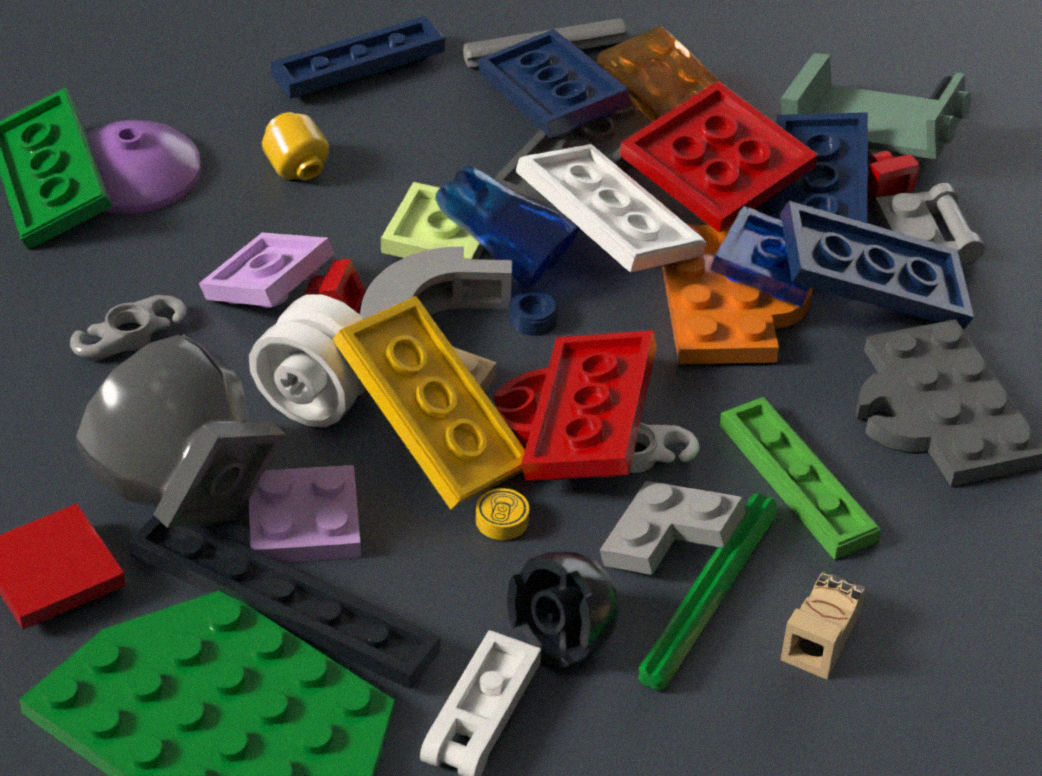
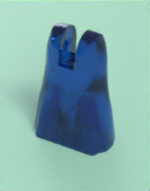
(507, 223)

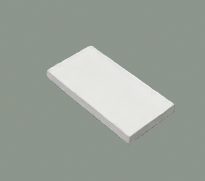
(611, 207)

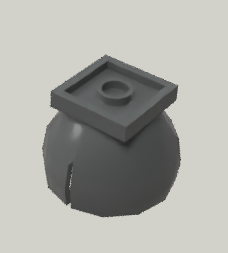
(176, 434)

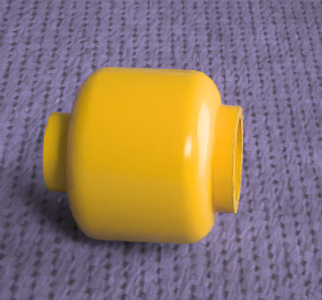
(295, 145)

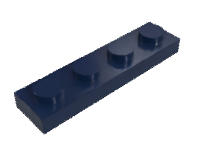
(357, 57)

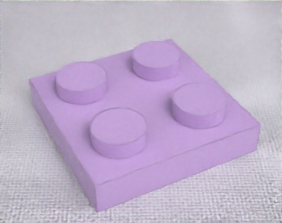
(267, 269)
(305, 514)

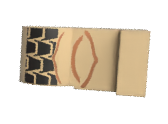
(824, 619)

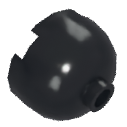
(563, 606)

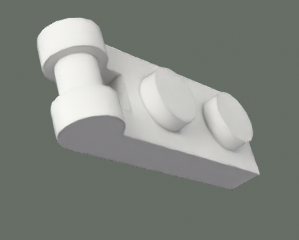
(481, 703)

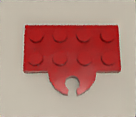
(582, 408)

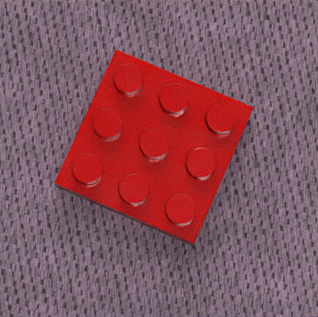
(718, 155)

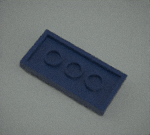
(554, 83)
(875, 265)

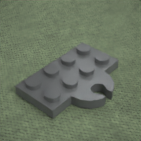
(944, 404)

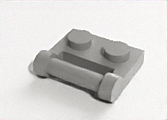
(912, 216)

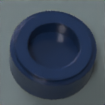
(533, 313)

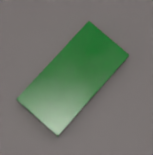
(49, 169)

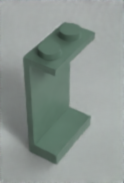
(894, 120)

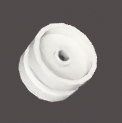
(302, 366)

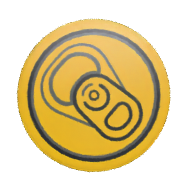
(502, 514)

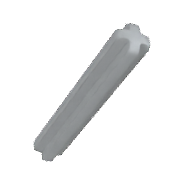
(582, 36)

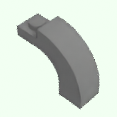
(441, 283)

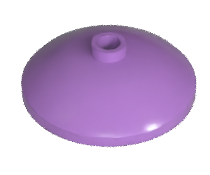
(144, 164)

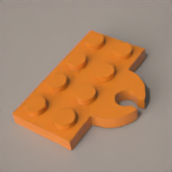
(721, 318)

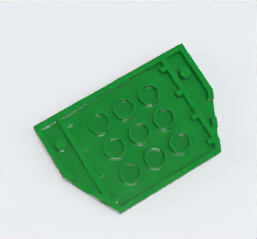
(211, 696)

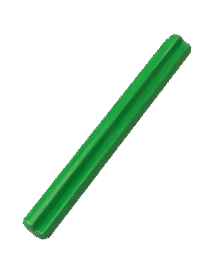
(706, 594)

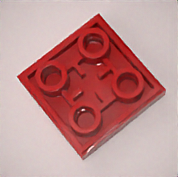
(55, 566)

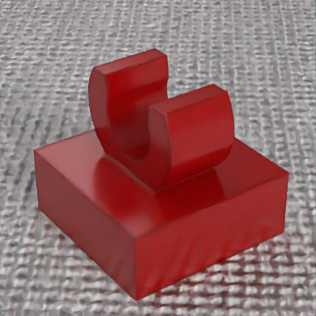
(891, 175)
(340, 284)

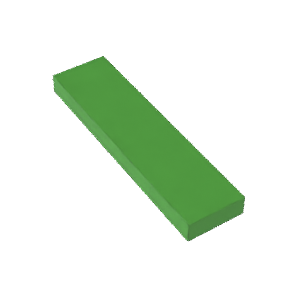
(800, 478)

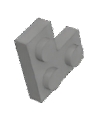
(665, 514)

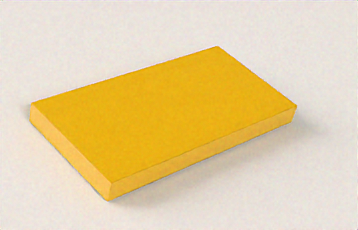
(432, 401)

